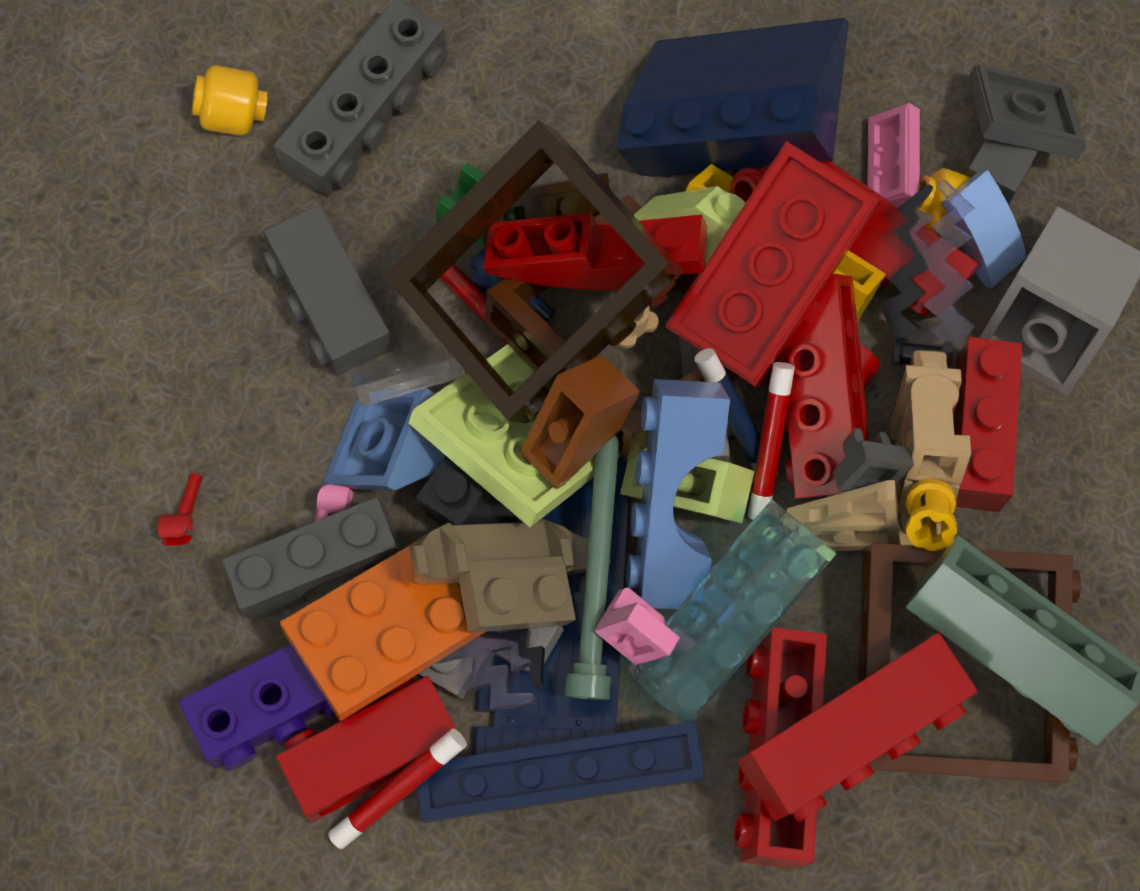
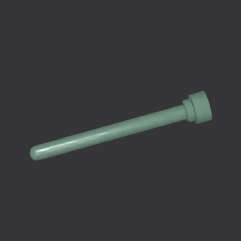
(589, 676)

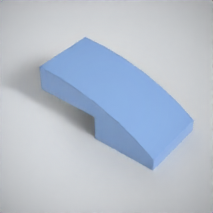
(993, 229)

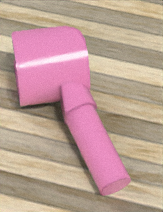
(332, 500)

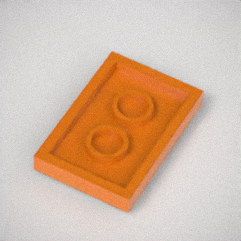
(377, 632)

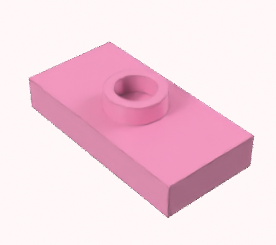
(894, 153)

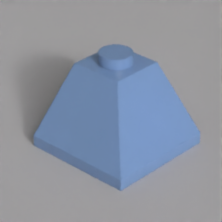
(382, 448)

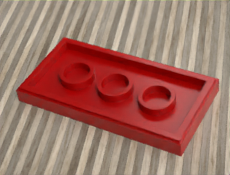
(772, 263)

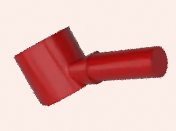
(174, 526)

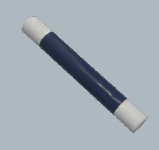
(738, 417)

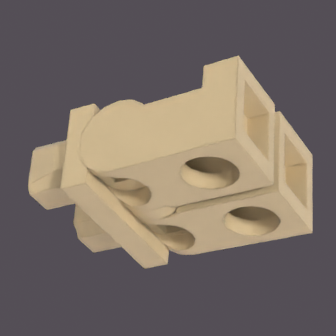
(926, 425)

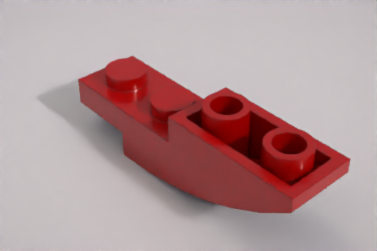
(586, 255)

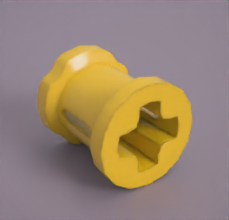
(923, 520)

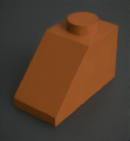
(578, 418)

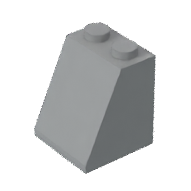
(1065, 299)

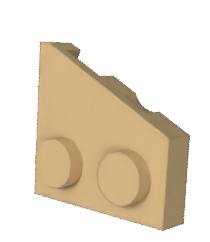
(853, 517)

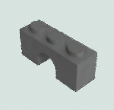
(286, 567)

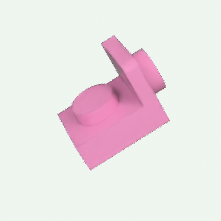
(636, 629)

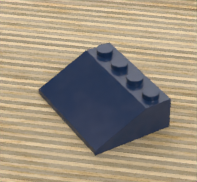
(735, 99)

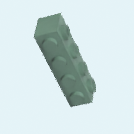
(1027, 641)

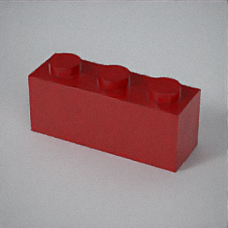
(989, 416)
(363, 748)

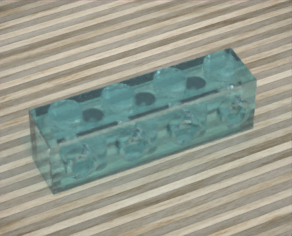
(734, 610)

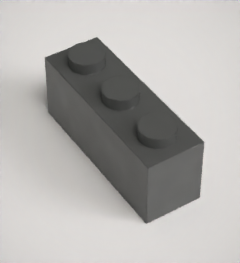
(326, 291)

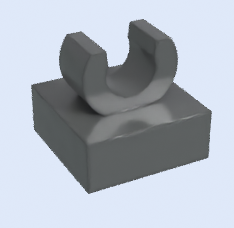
(871, 461)

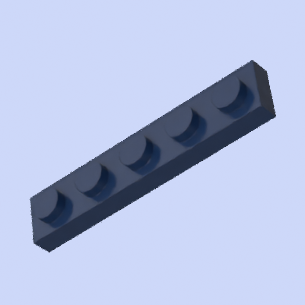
(563, 772)

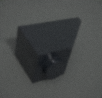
(460, 500)

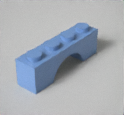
(684, 429)

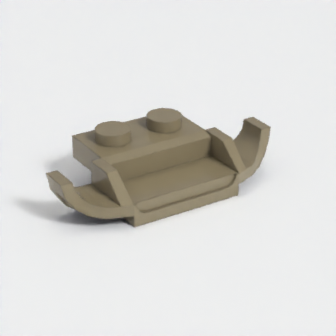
(505, 571)

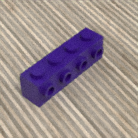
(254, 707)

